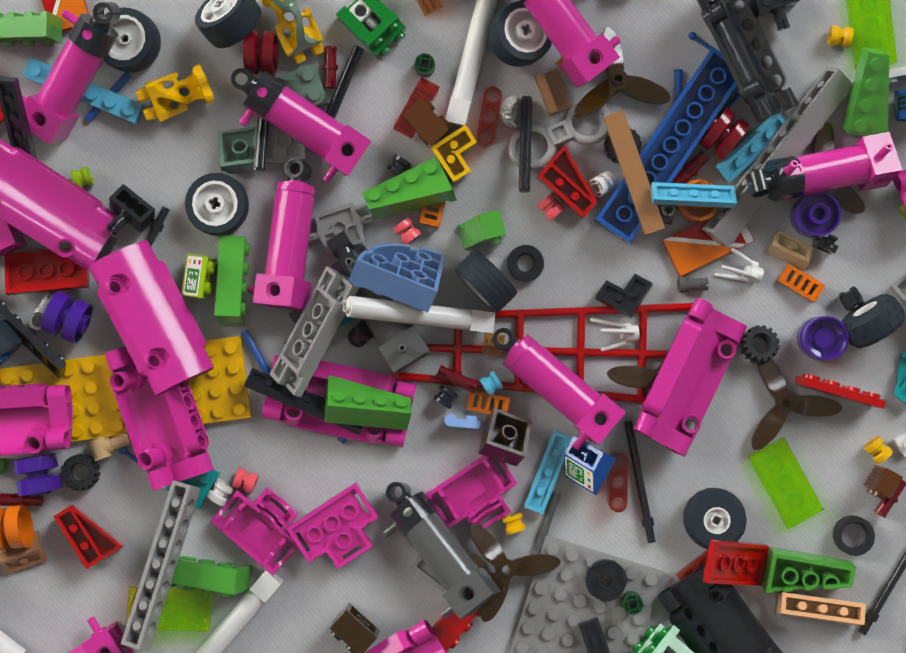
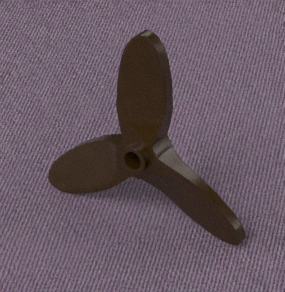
(633, 86)
(846, 197)
(633, 376)
(774, 419)
(521, 566)

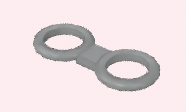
(557, 136)

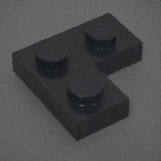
(625, 300)

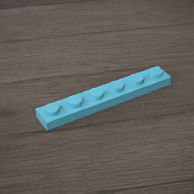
(94, 96)

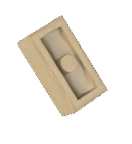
(790, 250)

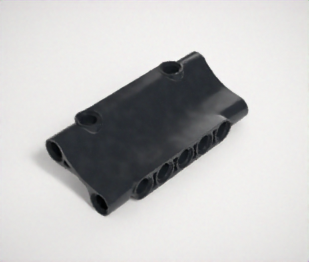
(746, 61)
(714, 617)

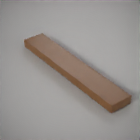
(633, 172)

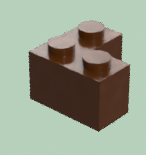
(426, 123)

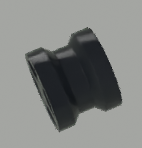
(398, 165)
(851, 298)
(445, 396)

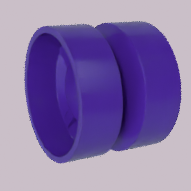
(815, 215)
(66, 316)
(822, 338)
(38, 480)

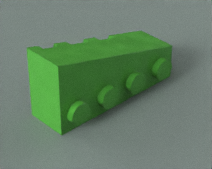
(410, 190)
(482, 230)
(365, 405)
(799, 570)
(211, 576)

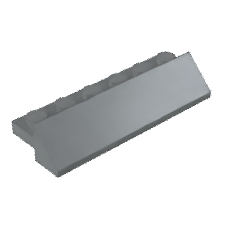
(313, 331)

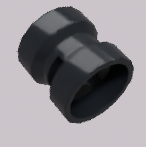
(359, 335)

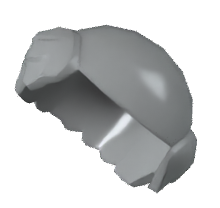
(511, 111)

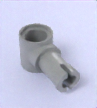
(39, 311)

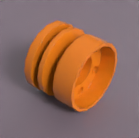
(16, 527)

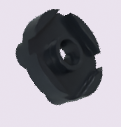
(616, 585)

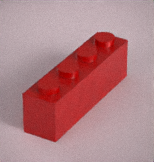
(452, 627)

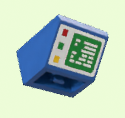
(587, 465)

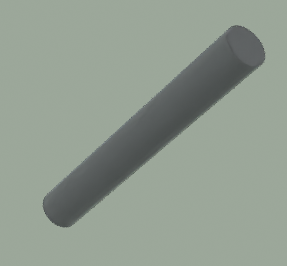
(547, 521)

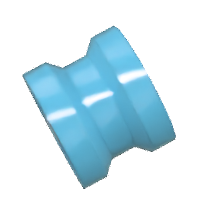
(491, 383)

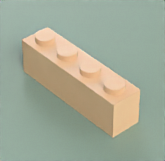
(821, 609)

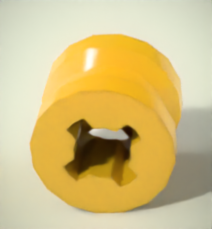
(514, 523)

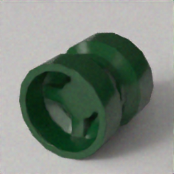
(426, 68)
(631, 599)

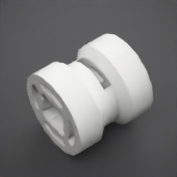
(602, 184)
(220, 491)

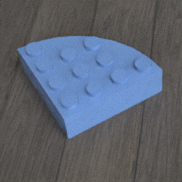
(400, 273)

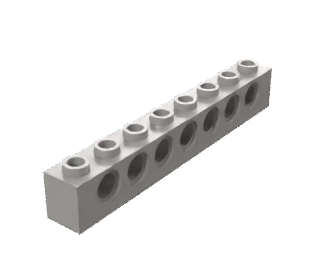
(160, 566)

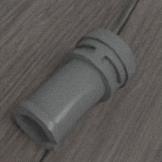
(687, 284)

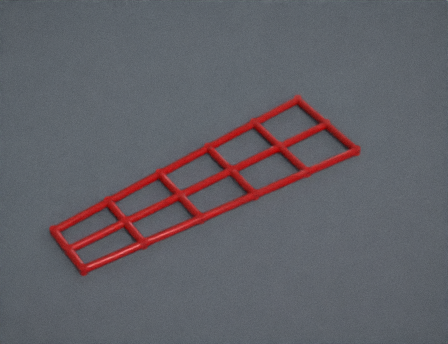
(580, 352)

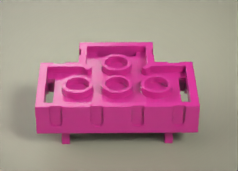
(473, 493)
(259, 527)
(335, 527)

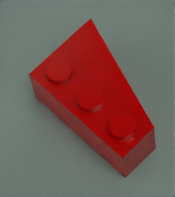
(86, 536)

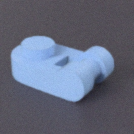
(469, 422)

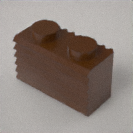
(882, 482)

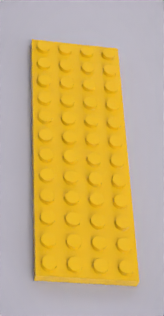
(96, 413)

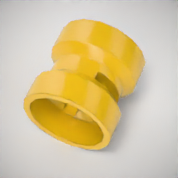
(840, 36)
(878, 449)

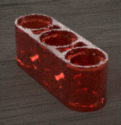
(426, 91)
(492, 107)
(621, 491)

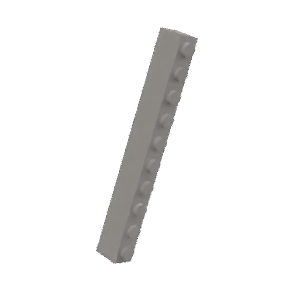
(788, 141)

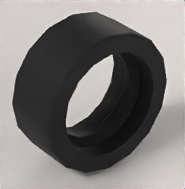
(869, 539)

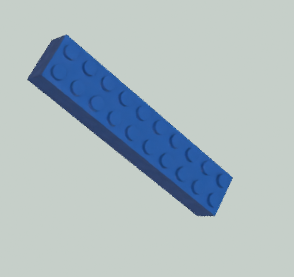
(673, 140)

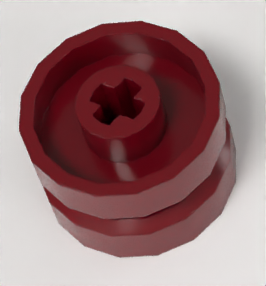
(261, 52)
(723, 133)

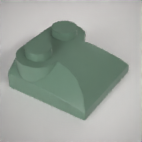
(306, 83)
(237, 150)

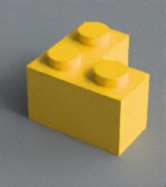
(449, 153)

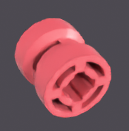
(546, 204)
(409, 235)
(245, 480)

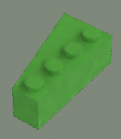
(30, 29)
(869, 95)
(231, 281)

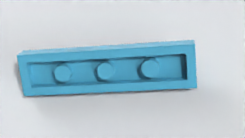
(749, 149)
(693, 195)
(547, 472)

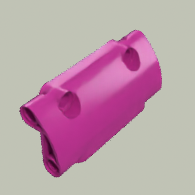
(151, 316)
(31, 408)
(162, 428)

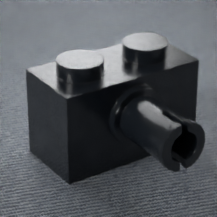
(774, 7)
(130, 210)

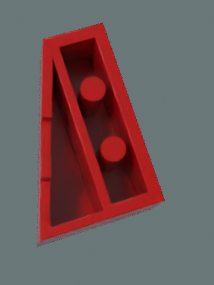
(567, 183)

